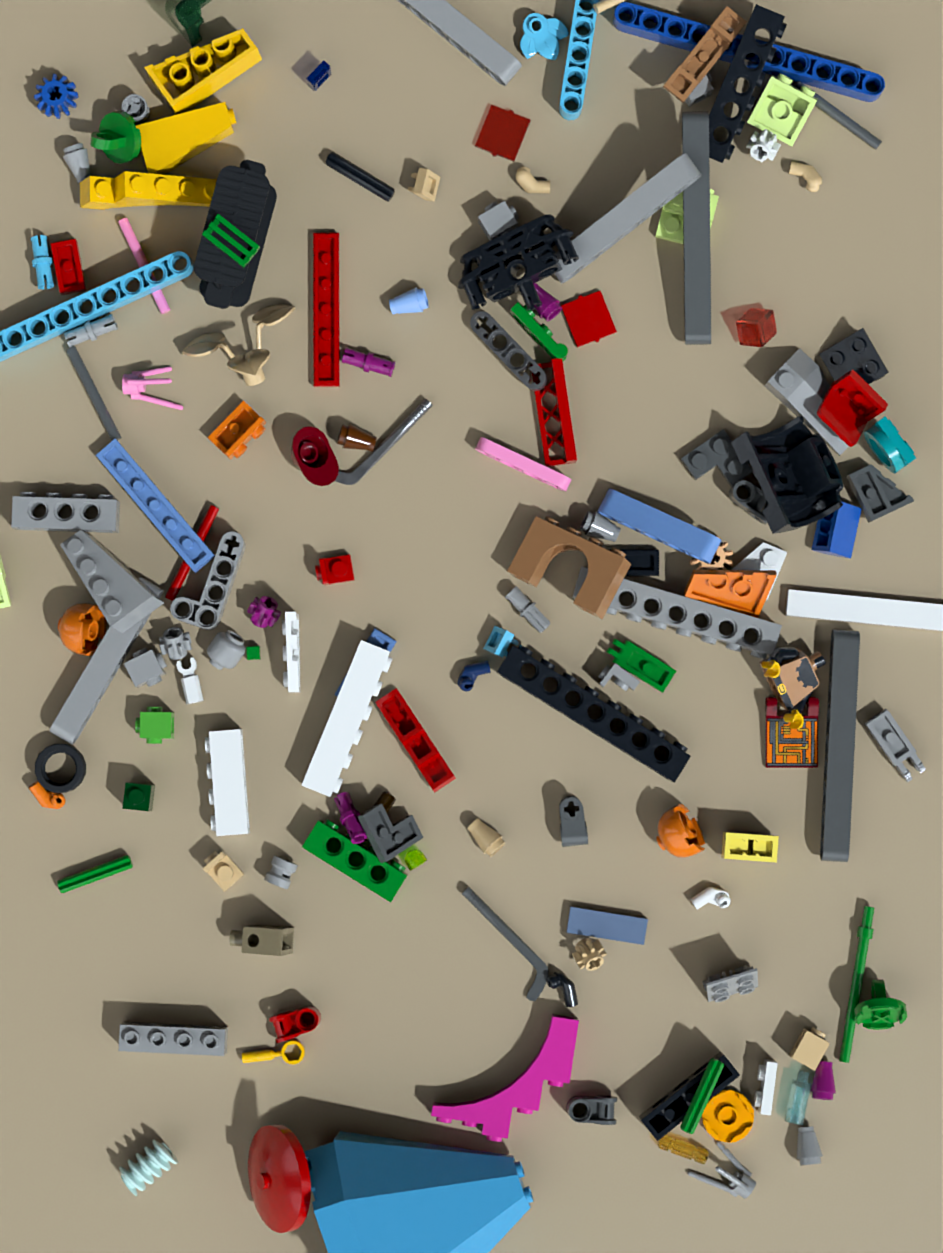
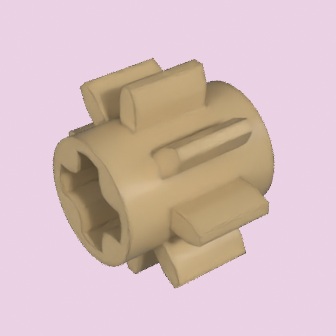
(589, 954)

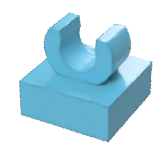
(499, 641)

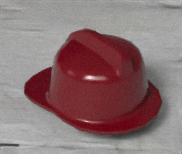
(314, 456)

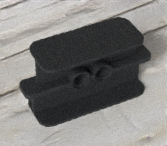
(247, 202)

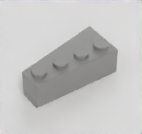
(113, 587)

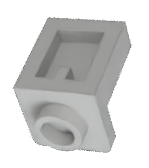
(623, 678)

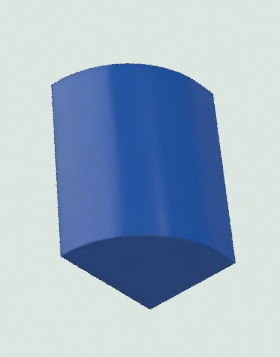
(837, 532)

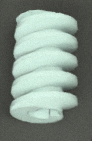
(147, 1167)

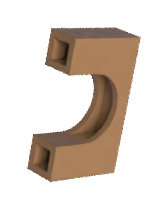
(548, 540)

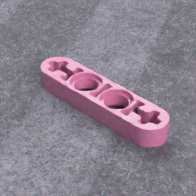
(523, 464)

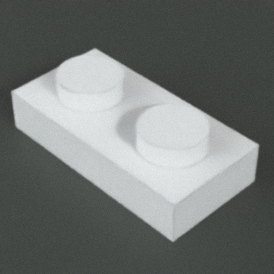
(767, 1076)

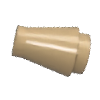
(486, 837)

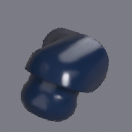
(470, 673)

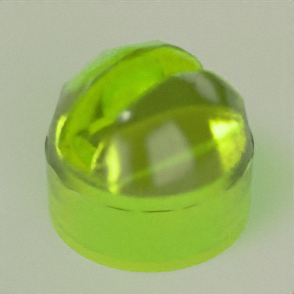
(414, 859)

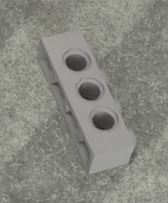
(105, 522)
(173, 1038)

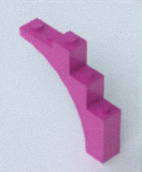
(524, 1093)

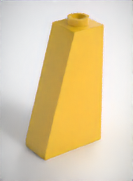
(180, 137)

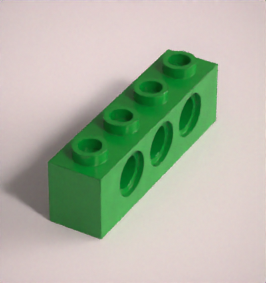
(317, 845)

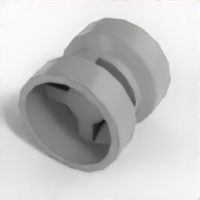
(132, 105)
(280, 872)

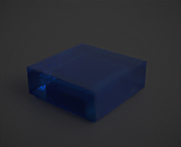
(319, 76)

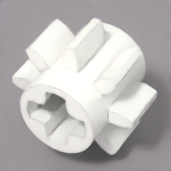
(763, 145)

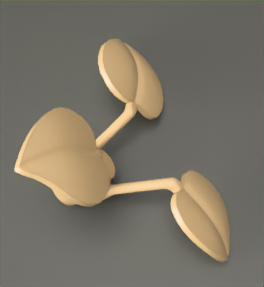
(249, 363)

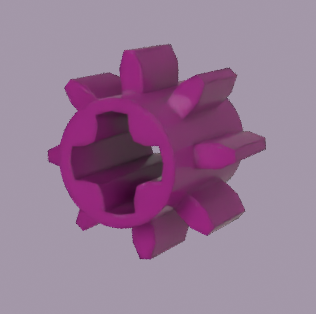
(264, 611)

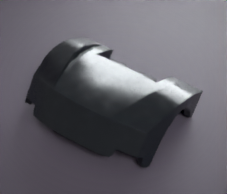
(794, 473)

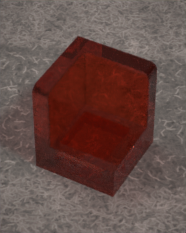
(756, 327)

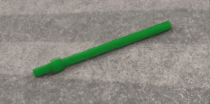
(864, 933)

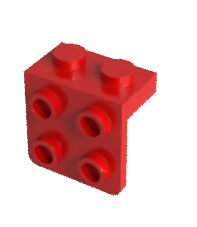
(850, 406)

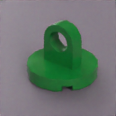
(117, 137)
(880, 1011)

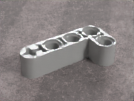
(214, 579)

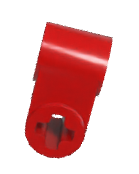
(290, 1023)

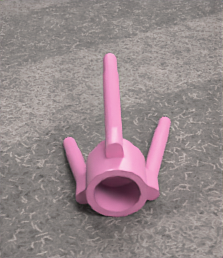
(136, 383)

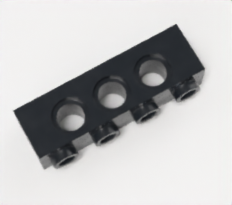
(672, 1107)

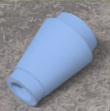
(409, 302)

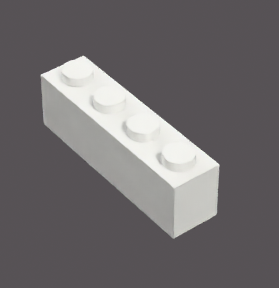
(229, 782)

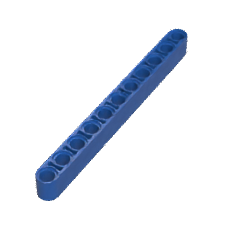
(785, 55)

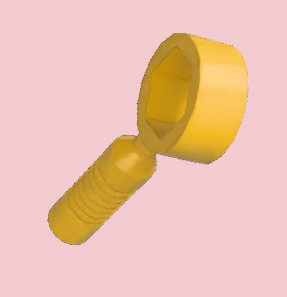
(248, 1057)

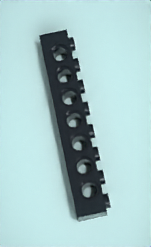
(676, 753)

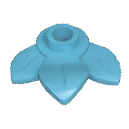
(545, 39)

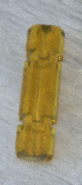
(683, 1149)

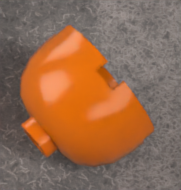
(81, 628)
(679, 833)

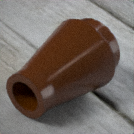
(355, 438)

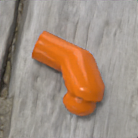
(47, 798)

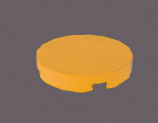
(728, 1116)

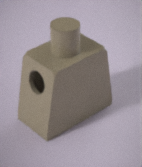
(272, 939)

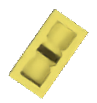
(749, 847)

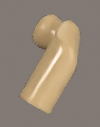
(809, 173)
(529, 183)

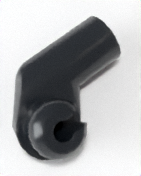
(566, 985)

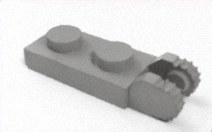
(894, 743)

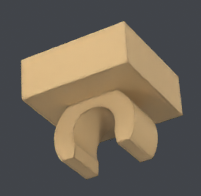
(425, 185)

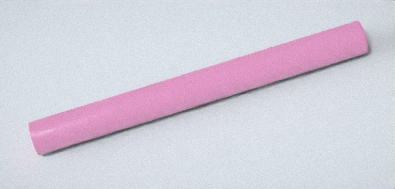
(142, 261)

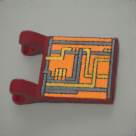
(791, 746)

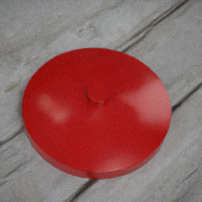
(279, 1178)

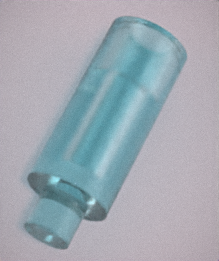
(798, 1099)

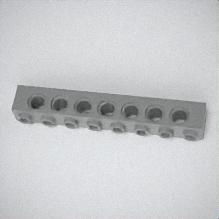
(766, 631)

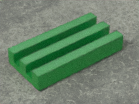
(213, 226)

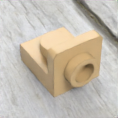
(222, 869)

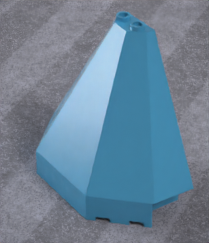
(413, 1196)

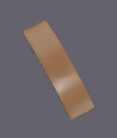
(705, 54)

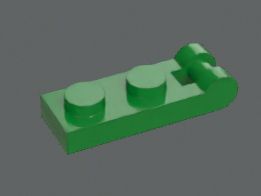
(539, 333)

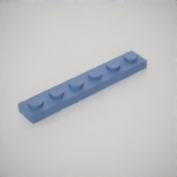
(155, 505)

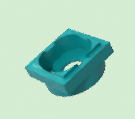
(888, 445)

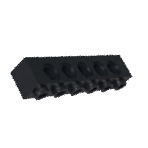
(760, 19)

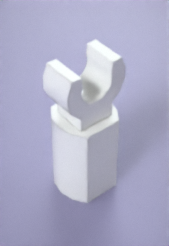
(190, 682)

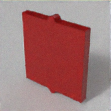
(588, 319)

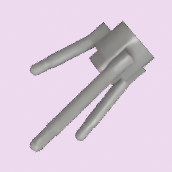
(740, 1183)

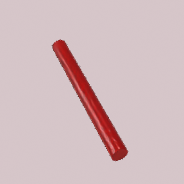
(184, 567)

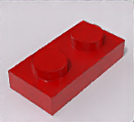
(68, 267)

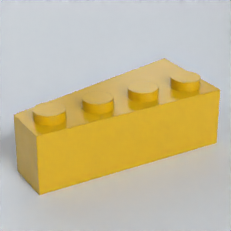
(203, 70)

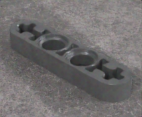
(510, 349)

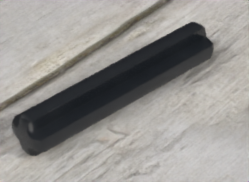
(360, 176)

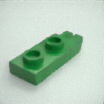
(642, 664)

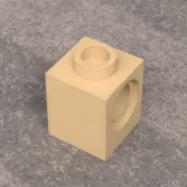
(809, 1048)

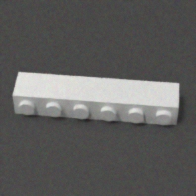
(345, 719)

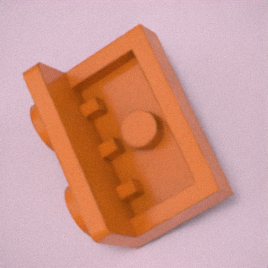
(237, 431)

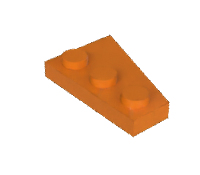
(732, 589)

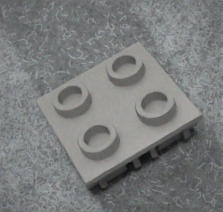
(742, 982)

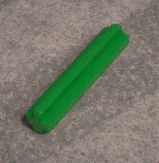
(94, 874)
(702, 1096)

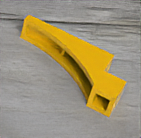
(145, 189)

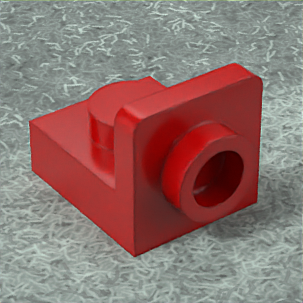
(335, 570)

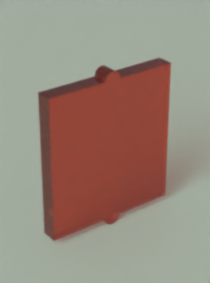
(502, 133)

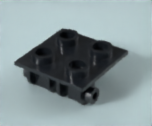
(855, 353)

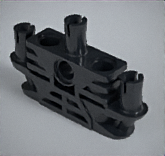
(501, 259)

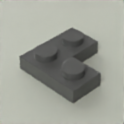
(716, 452)
(386, 838)

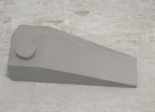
(801, 389)

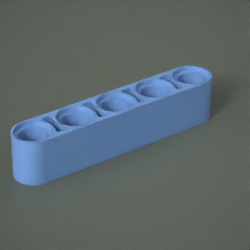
(659, 526)

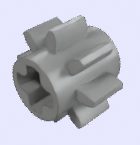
(175, 643)

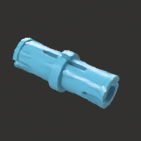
(42, 262)

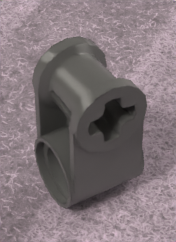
(754, 501)
(572, 827)
(595, 1109)

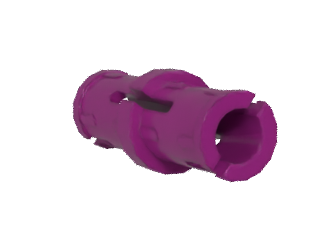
(368, 362)
(349, 818)

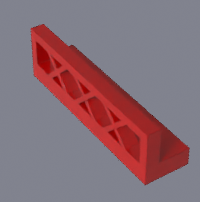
(563, 412)

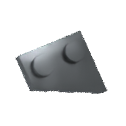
(876, 493)

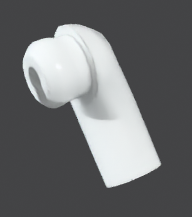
(711, 895)

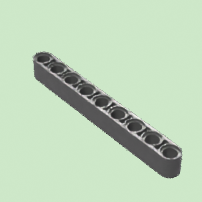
(697, 231)
(839, 746)

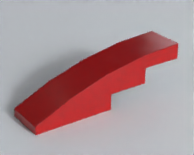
(415, 740)

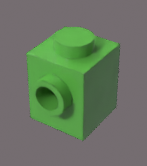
(155, 725)

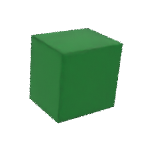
(253, 653)

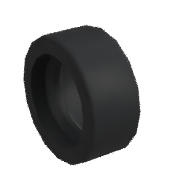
(41, 761)

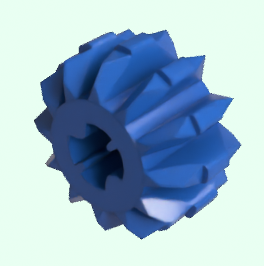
(59, 105)

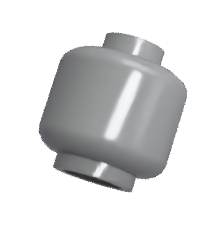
(226, 650)

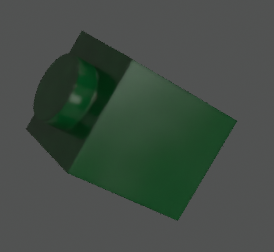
(138, 796)

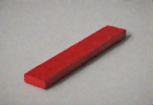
(326, 310)

